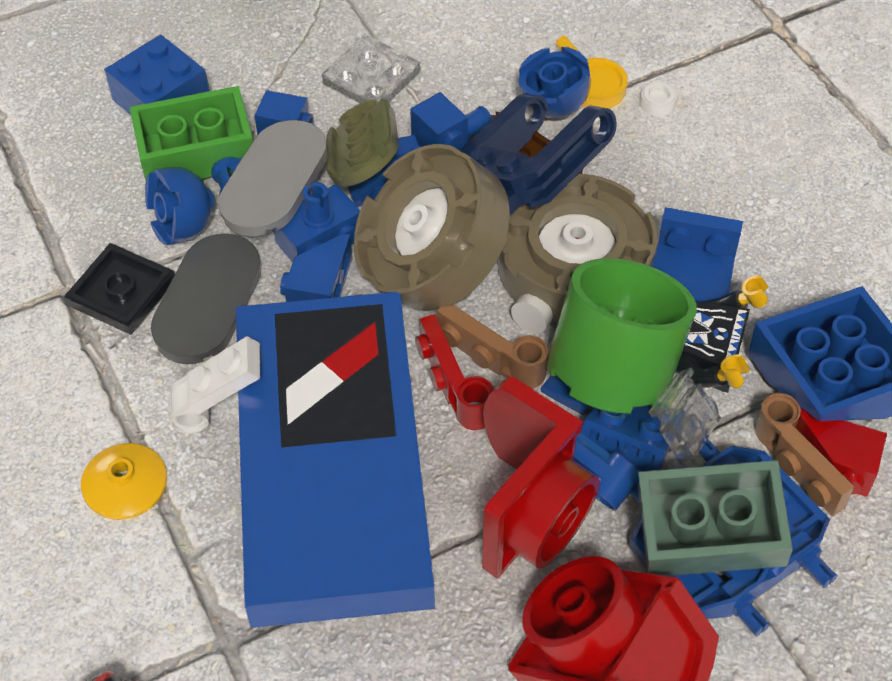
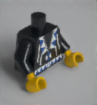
(717, 337)

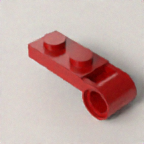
(448, 376)

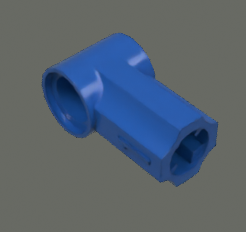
(615, 473)

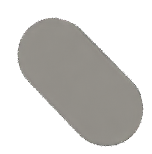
(272, 177)

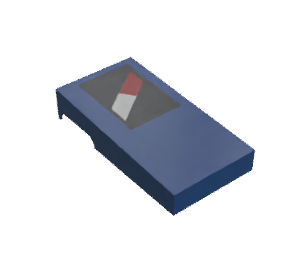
(331, 464)

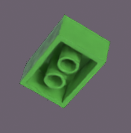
(192, 131)

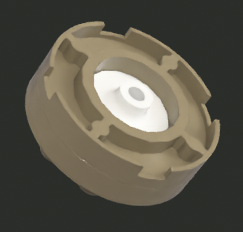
(581, 224)
(432, 228)

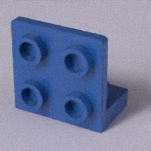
(698, 251)
(629, 435)

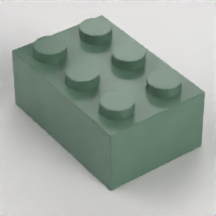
(714, 518)

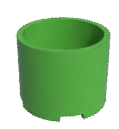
(620, 334)

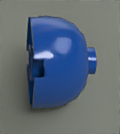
(558, 78)
(179, 204)

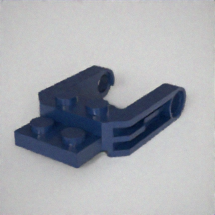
(555, 166)

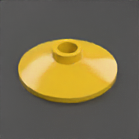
(124, 495)

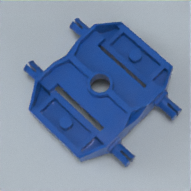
(735, 597)

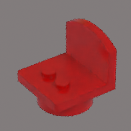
(547, 493)
(613, 627)

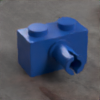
(441, 122)
(318, 220)

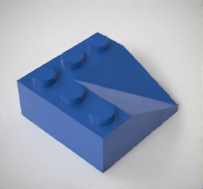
(830, 357)

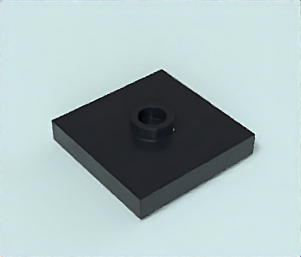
(119, 288)

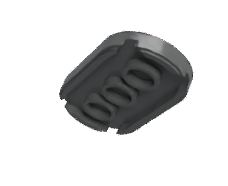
(202, 299)

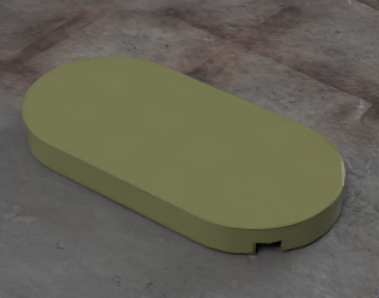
(362, 142)

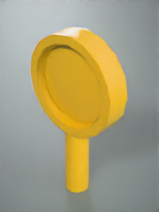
(607, 79)

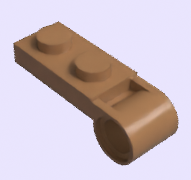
(494, 351)
(798, 456)

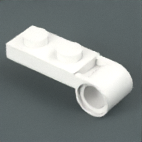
(213, 383)

